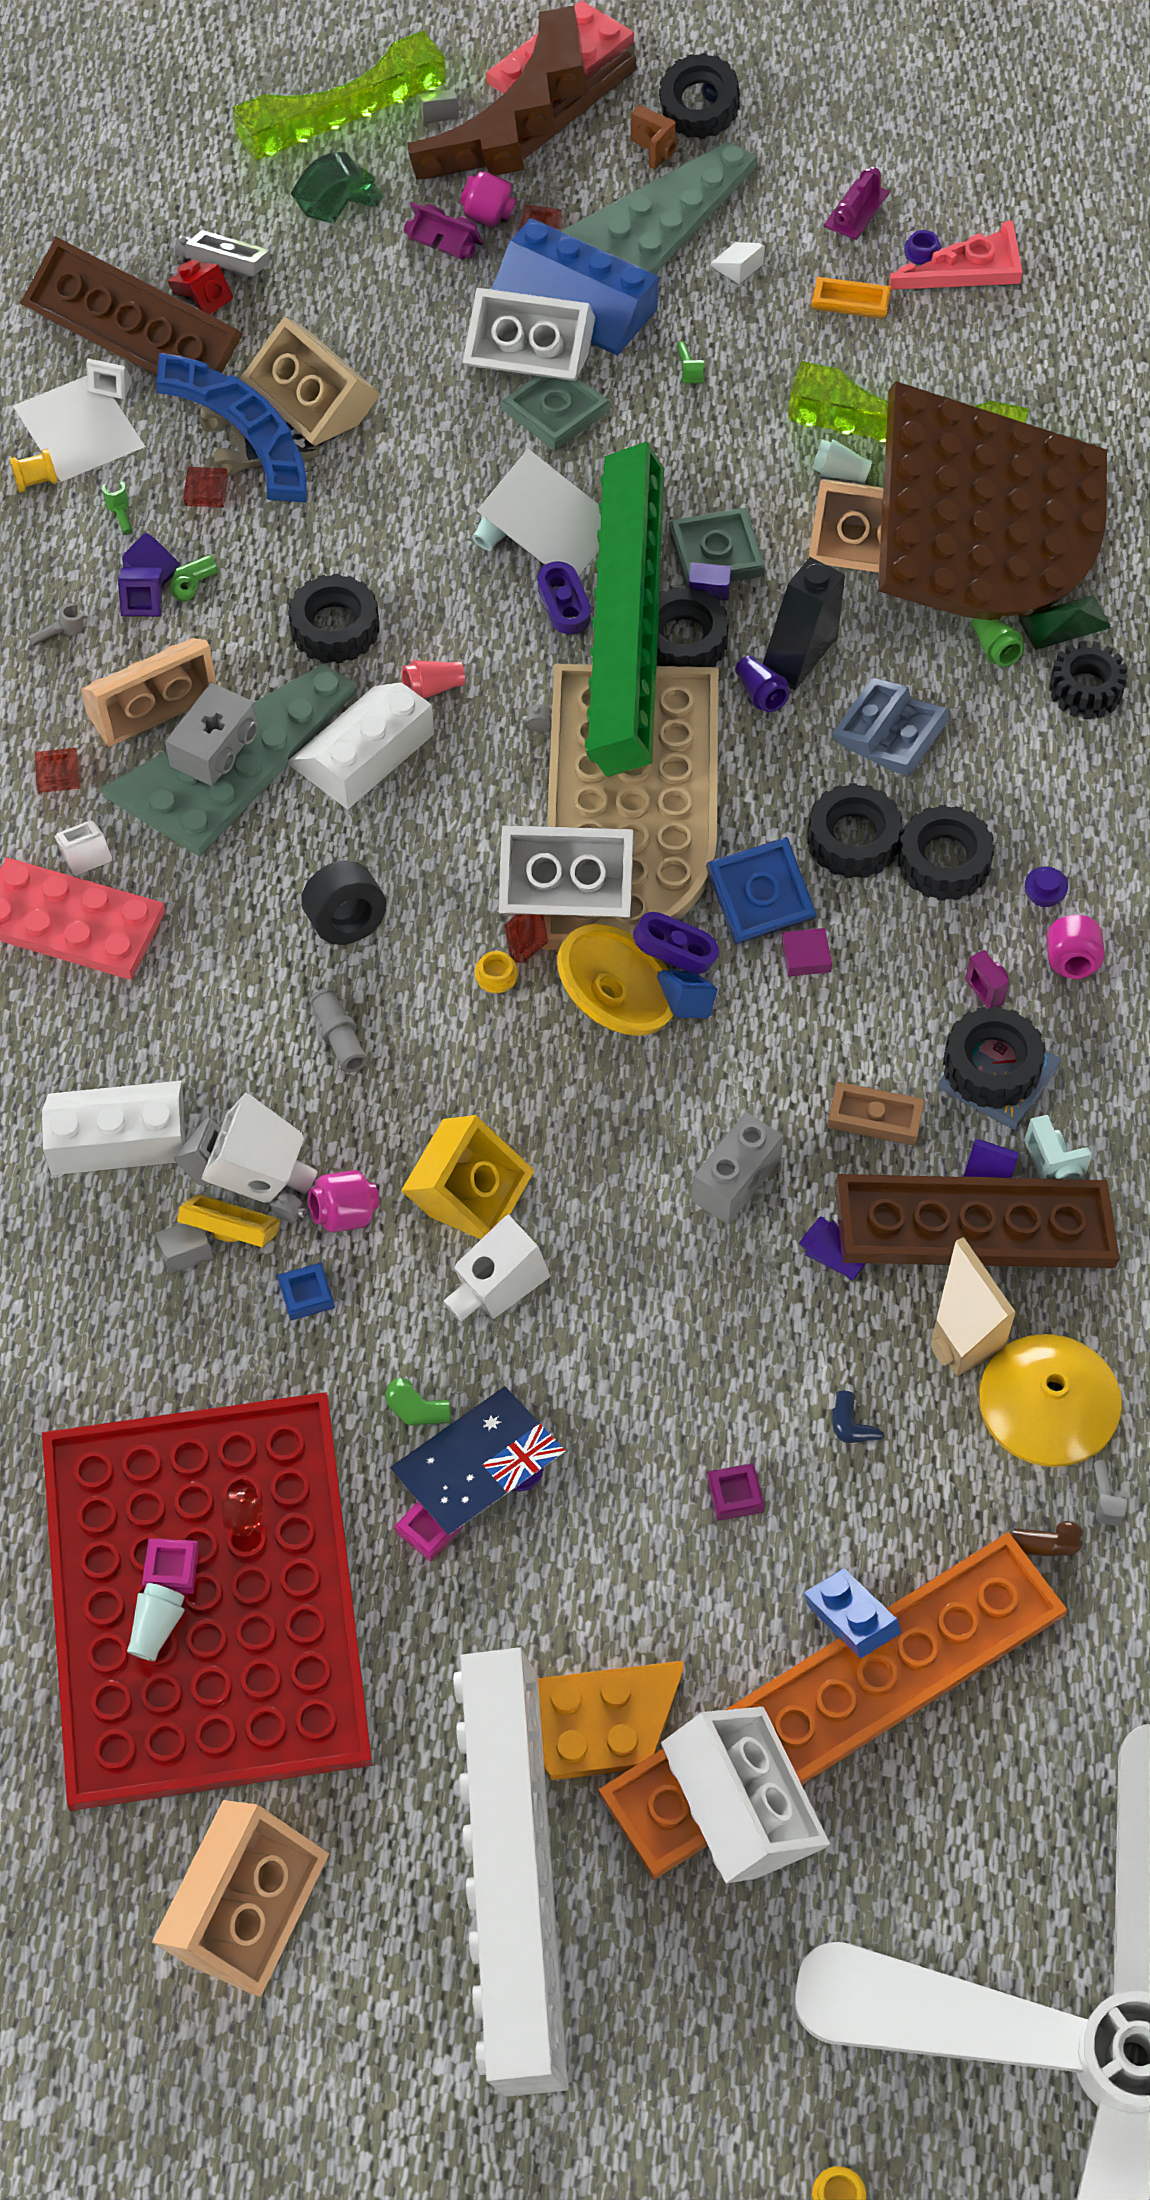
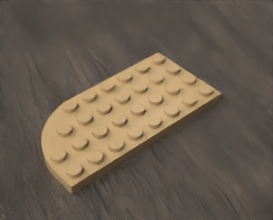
(664, 802)

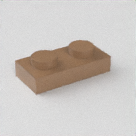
(875, 1113)

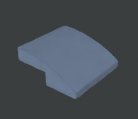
(890, 726)

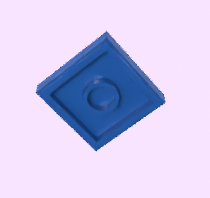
(761, 890)

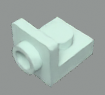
(1049, 1152)

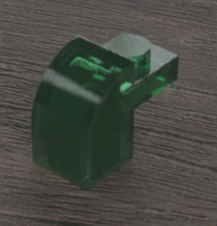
(330, 184)

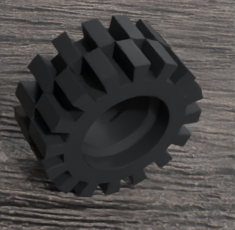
(1092, 662)

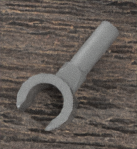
(67, 624)
(1109, 1508)

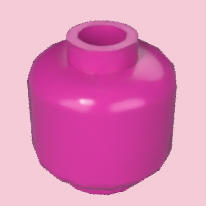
(487, 199)
(1075, 946)
(343, 1201)

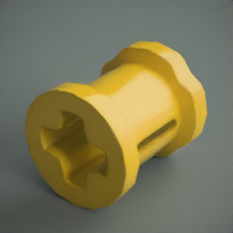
(33, 470)

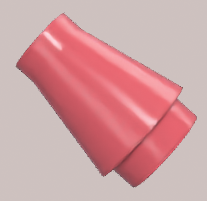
(432, 677)

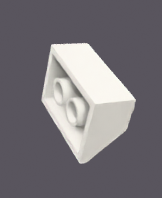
(529, 334)
(366, 742)
(566, 871)
(113, 1127)
(743, 1792)

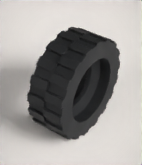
(696, 70)
(330, 592)
(699, 607)
(861, 802)
(953, 824)
(1000, 1026)

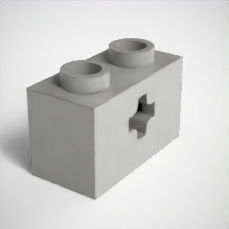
(212, 734)
(737, 1168)

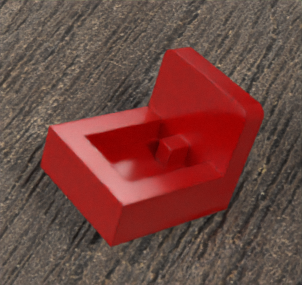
(203, 283)

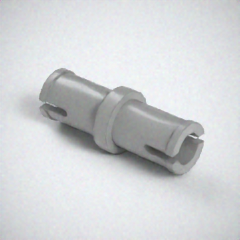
(338, 1030)

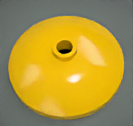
(613, 980)
(1043, 1423)

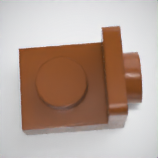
(655, 133)

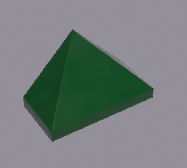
(1065, 622)

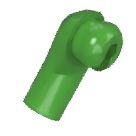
(189, 575)
(412, 1408)

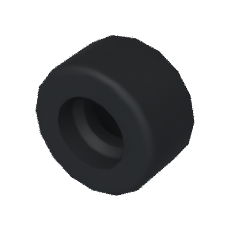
(333, 887)

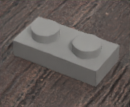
(230, 254)

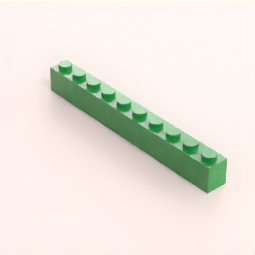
(626, 612)

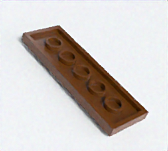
(124, 312)
(1000, 1218)

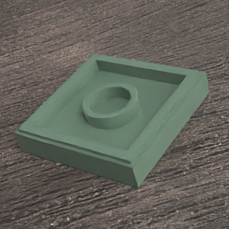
(555, 408)
(718, 540)

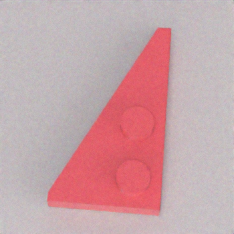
(968, 263)

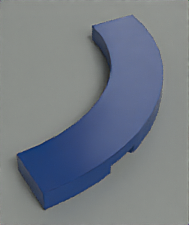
(248, 413)

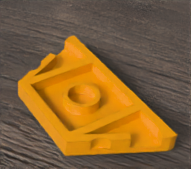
(605, 1718)

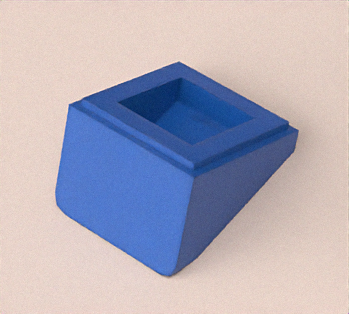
(687, 993)

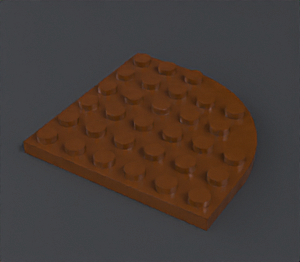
(985, 508)

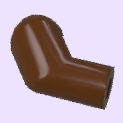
(1042, 1543)

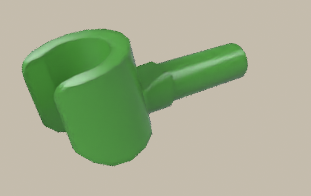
(692, 369)
(117, 503)

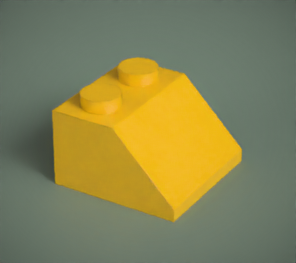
(467, 1176)

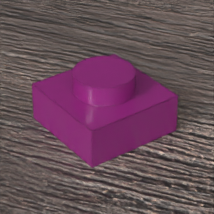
(987, 979)

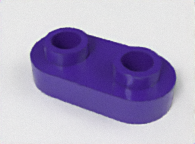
(566, 600)
(675, 942)

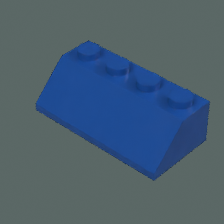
(564, 268)

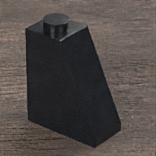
(806, 621)

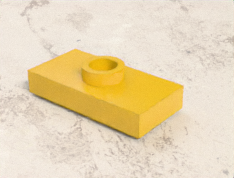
(228, 1221)

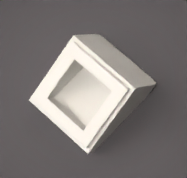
(740, 260)
(108, 378)
(83, 847)

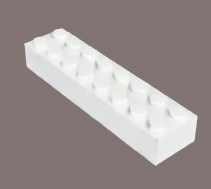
(511, 1875)

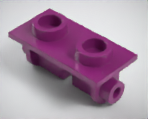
(858, 204)
(432, 222)

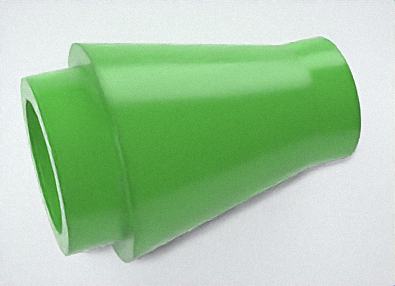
(999, 641)

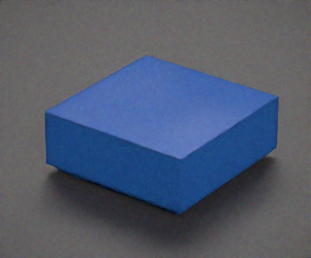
(306, 1291)

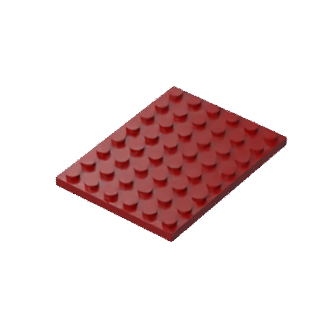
(267, 1652)

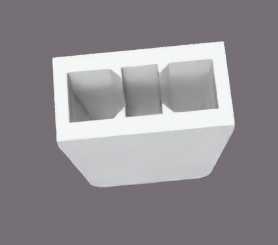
(257, 1153)
(497, 1272)

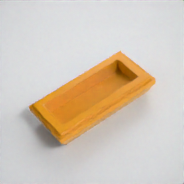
(851, 297)

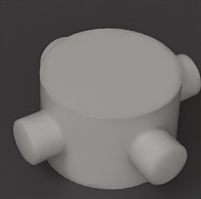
(180, 247)
(538, 718)
(288, 1207)

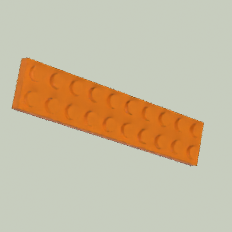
(843, 1702)

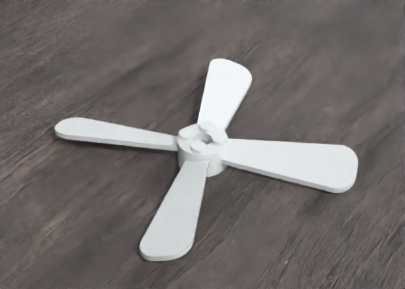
(893, 2005)

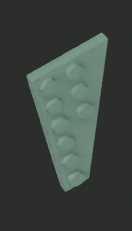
(664, 214)
(199, 813)

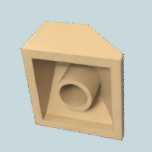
(971, 1315)

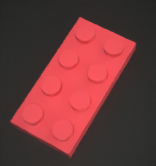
(600, 40)
(75, 918)

